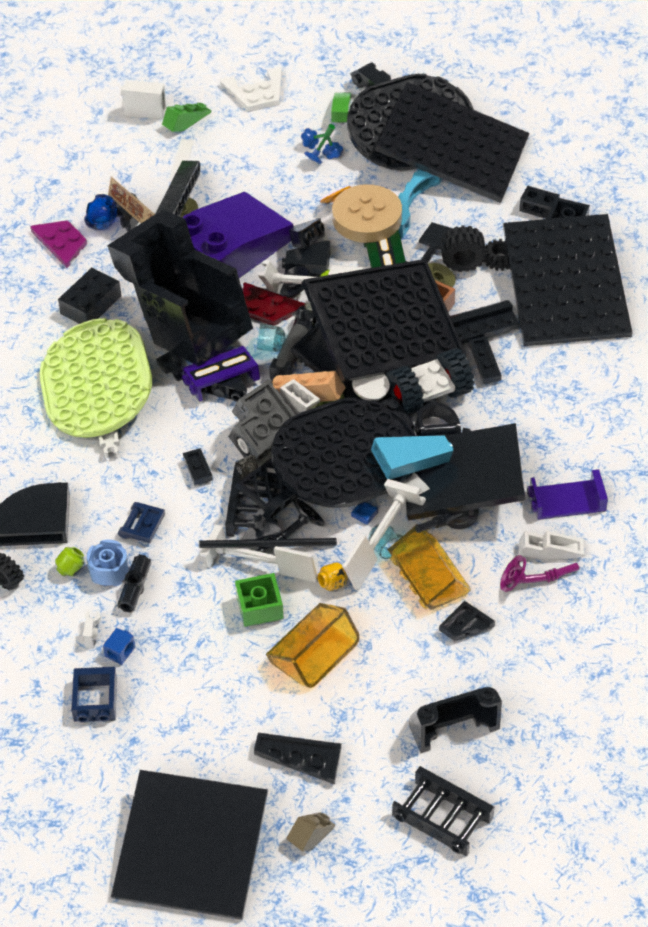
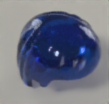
(101, 212)

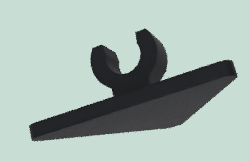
(261, 528)

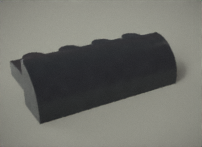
(485, 321)

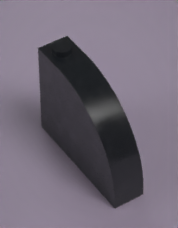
(36, 515)

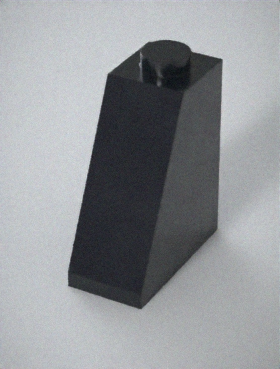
(313, 257)

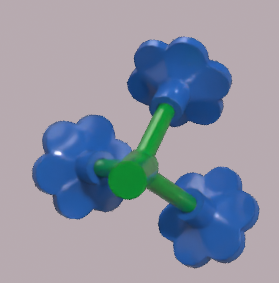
(310, 139)

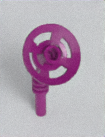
(515, 574)

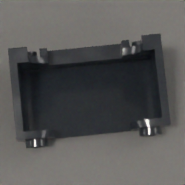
(481, 704)

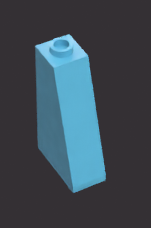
(410, 454)

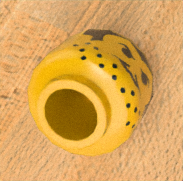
(332, 576)

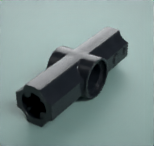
(134, 583)

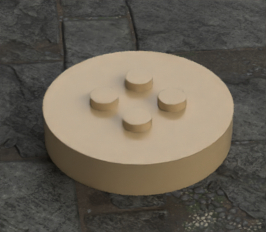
(367, 213)

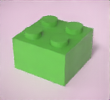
(259, 599)

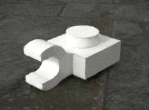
(90, 631)

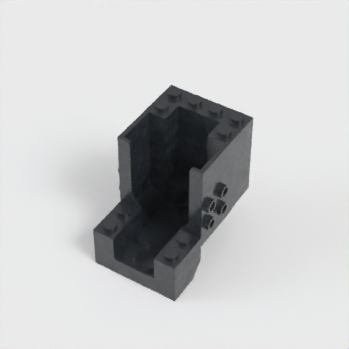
(184, 295)

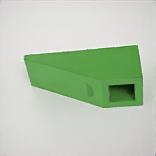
(184, 116)

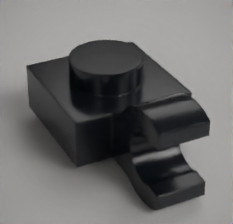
(170, 363)

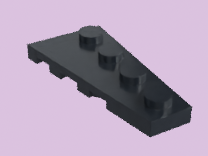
(303, 755)

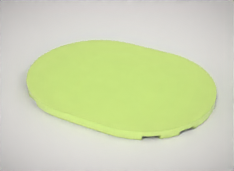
(95, 378)

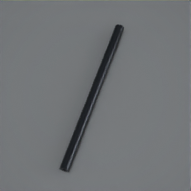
(267, 543)

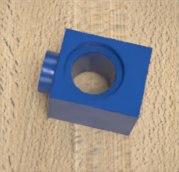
(119, 646)

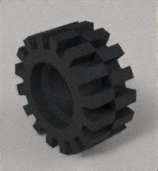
(496, 261)
(9, 572)

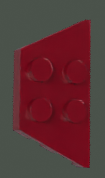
(268, 306)

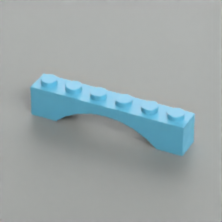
(420, 182)

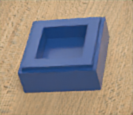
(364, 512)

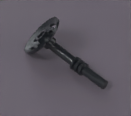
(306, 515)
(449, 519)

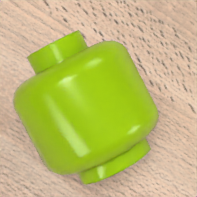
(69, 561)

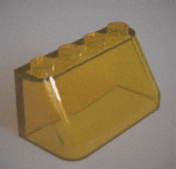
(428, 569)
(315, 644)

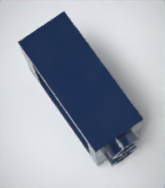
(94, 677)

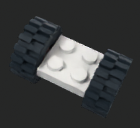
(442, 376)

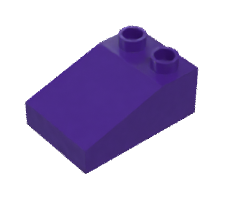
(238, 231)

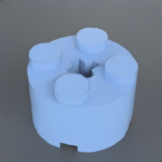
(107, 563)

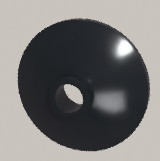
(292, 289)

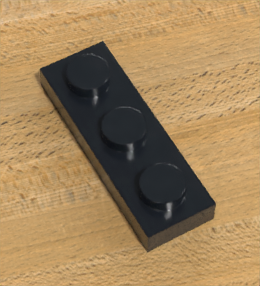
(485, 360)

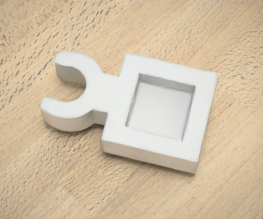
(109, 443)

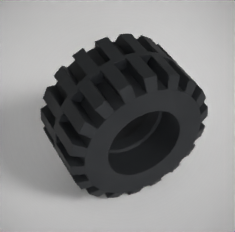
(463, 248)

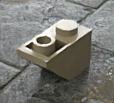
(310, 830)

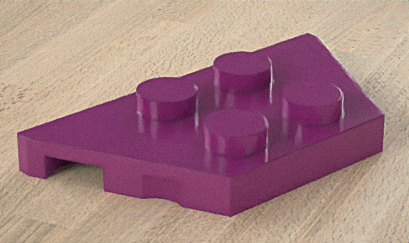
(61, 239)

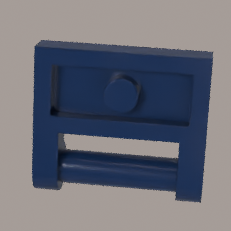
(146, 525)

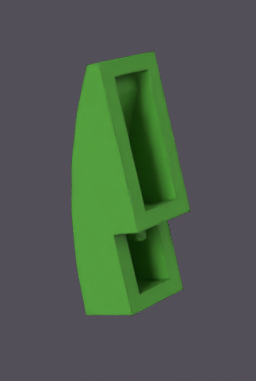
(340, 106)

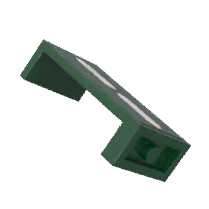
(386, 251)

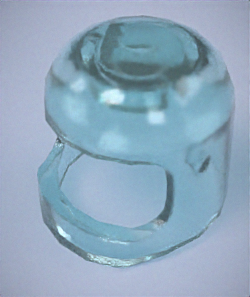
(270, 338)
(381, 547)

